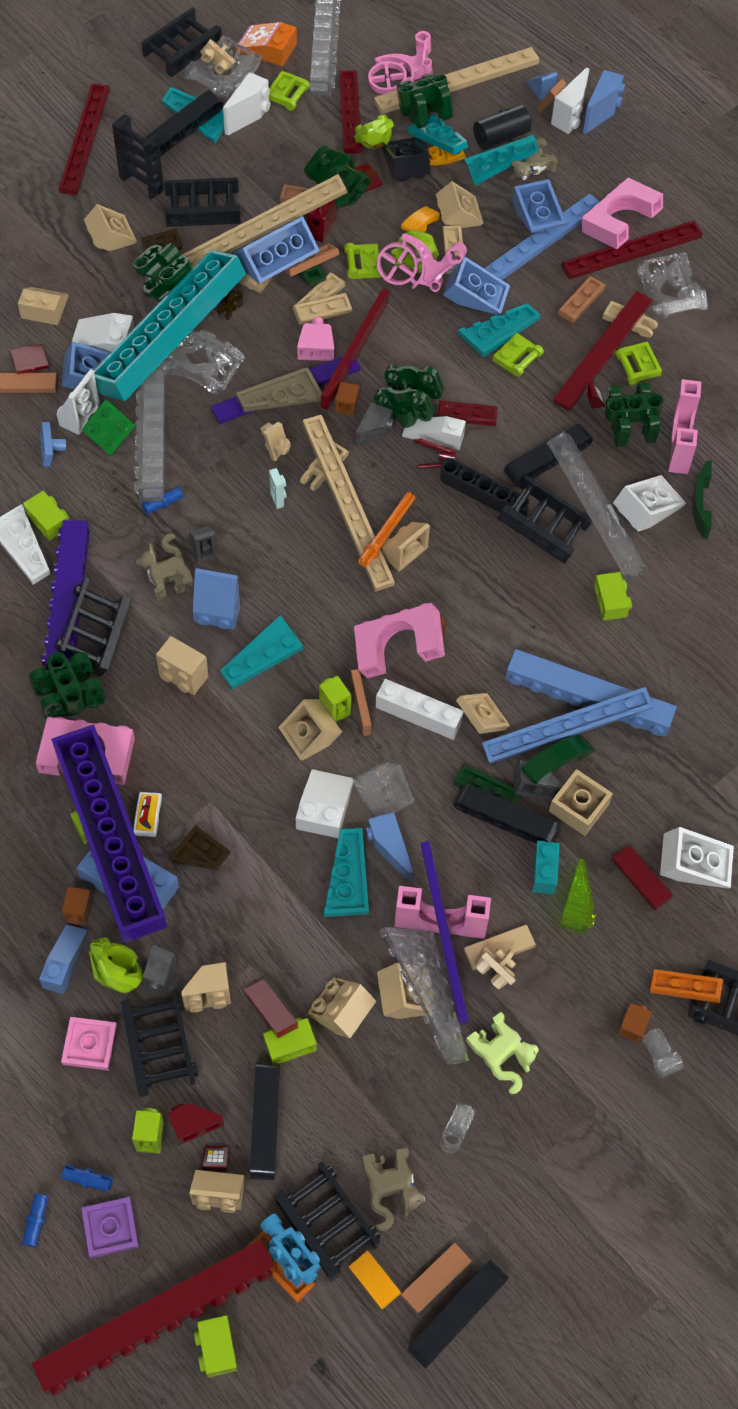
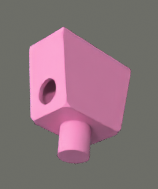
(316, 341)

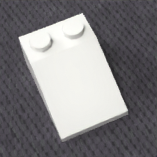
(246, 103)
(569, 104)
(103, 331)
(79, 405)
(648, 502)
(324, 803)
(696, 859)

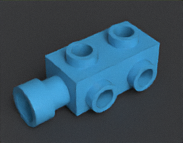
(290, 1252)

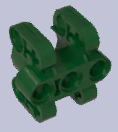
(430, 91)
(334, 163)
(163, 267)
(412, 395)
(633, 408)
(65, 685)

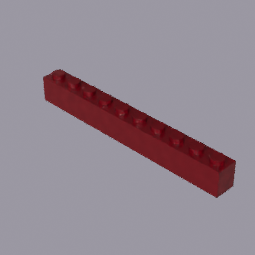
(153, 1317)

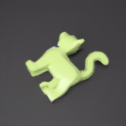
(501, 1048)

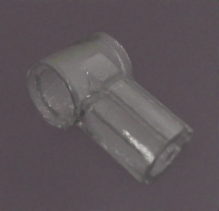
(664, 1058)
(457, 1127)

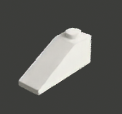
(439, 430)

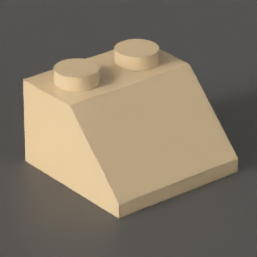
(458, 206)
(109, 229)
(42, 305)
(406, 545)
(309, 728)
(395, 995)

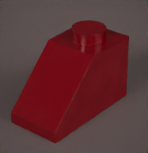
(193, 1121)

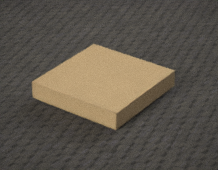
(483, 713)

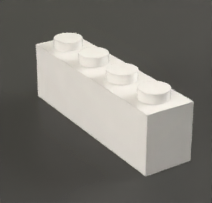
(419, 709)

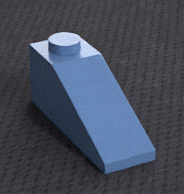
(389, 843)
(63, 959)

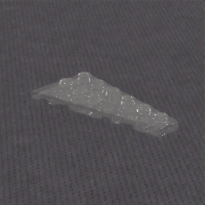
(428, 985)

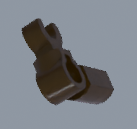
(233, 300)

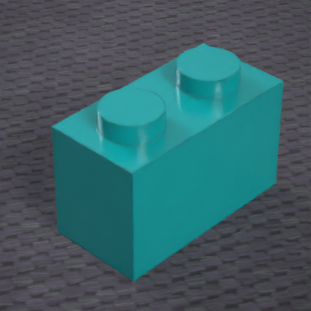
(545, 867)

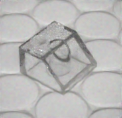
(384, 788)

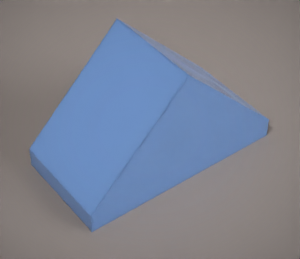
(542, 84)

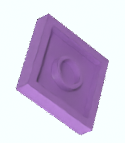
(109, 1227)

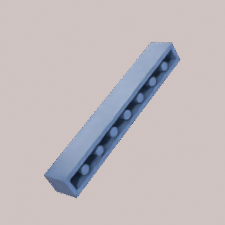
(582, 690)

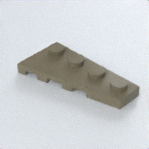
(286, 390)

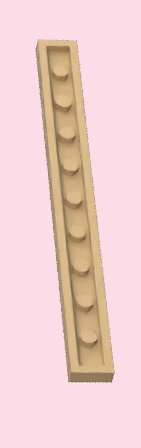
(470, 75)
(271, 219)
(346, 499)

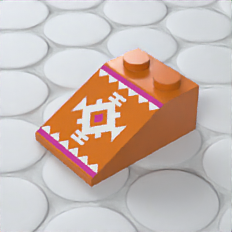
(271, 41)

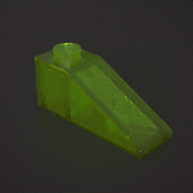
(580, 904)

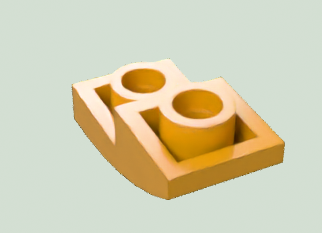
(442, 157)
(419, 219)
(374, 1280)

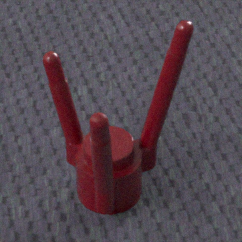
(445, 453)

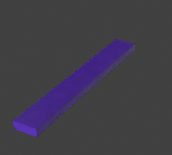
(322, 373)
(444, 933)

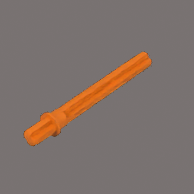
(372, 550)

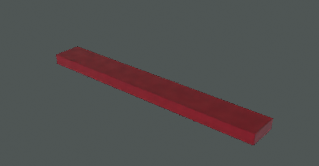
(84, 139)
(631, 250)
(354, 349)
(602, 351)

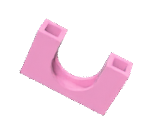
(627, 196)
(683, 435)
(373, 636)
(116, 741)
(463, 921)

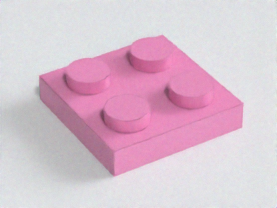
(89, 1043)

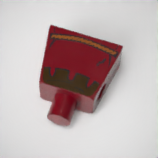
(325, 217)

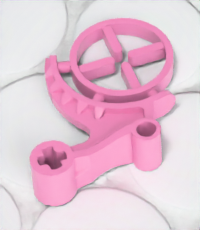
(416, 65)
(431, 269)

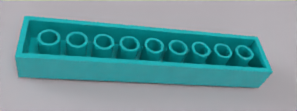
(168, 324)

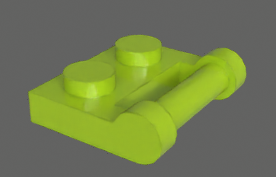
(283, 86)
(368, 261)
(513, 351)
(644, 361)

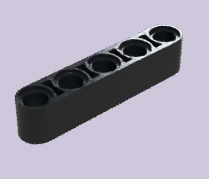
(187, 120)
(542, 458)
(455, 473)
(505, 815)
(264, 1121)
(457, 1314)

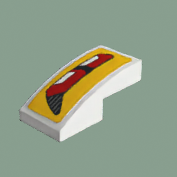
(147, 814)

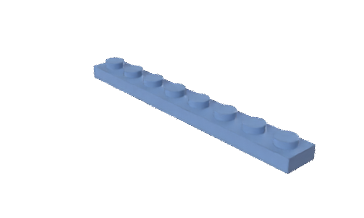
(540, 240)
(567, 725)

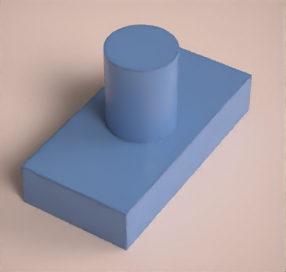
(49, 445)

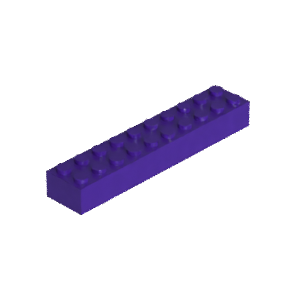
(109, 834)

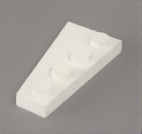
(22, 545)

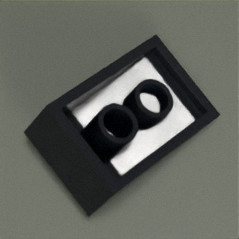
(407, 159)

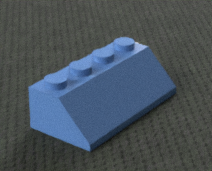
(277, 250)

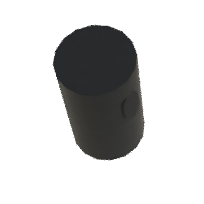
(502, 127)

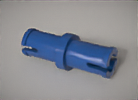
(169, 497)
(87, 1178)
(35, 1220)

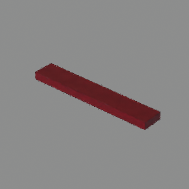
(349, 110)

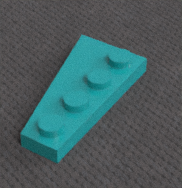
(177, 100)
(439, 135)
(499, 159)
(498, 330)
(264, 652)
(348, 882)

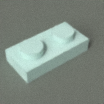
(277, 490)

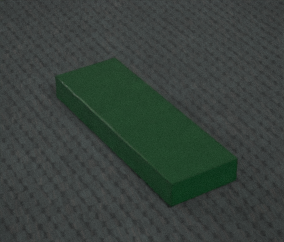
(486, 783)

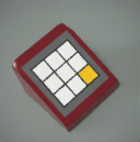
(595, 396)
(215, 1158)

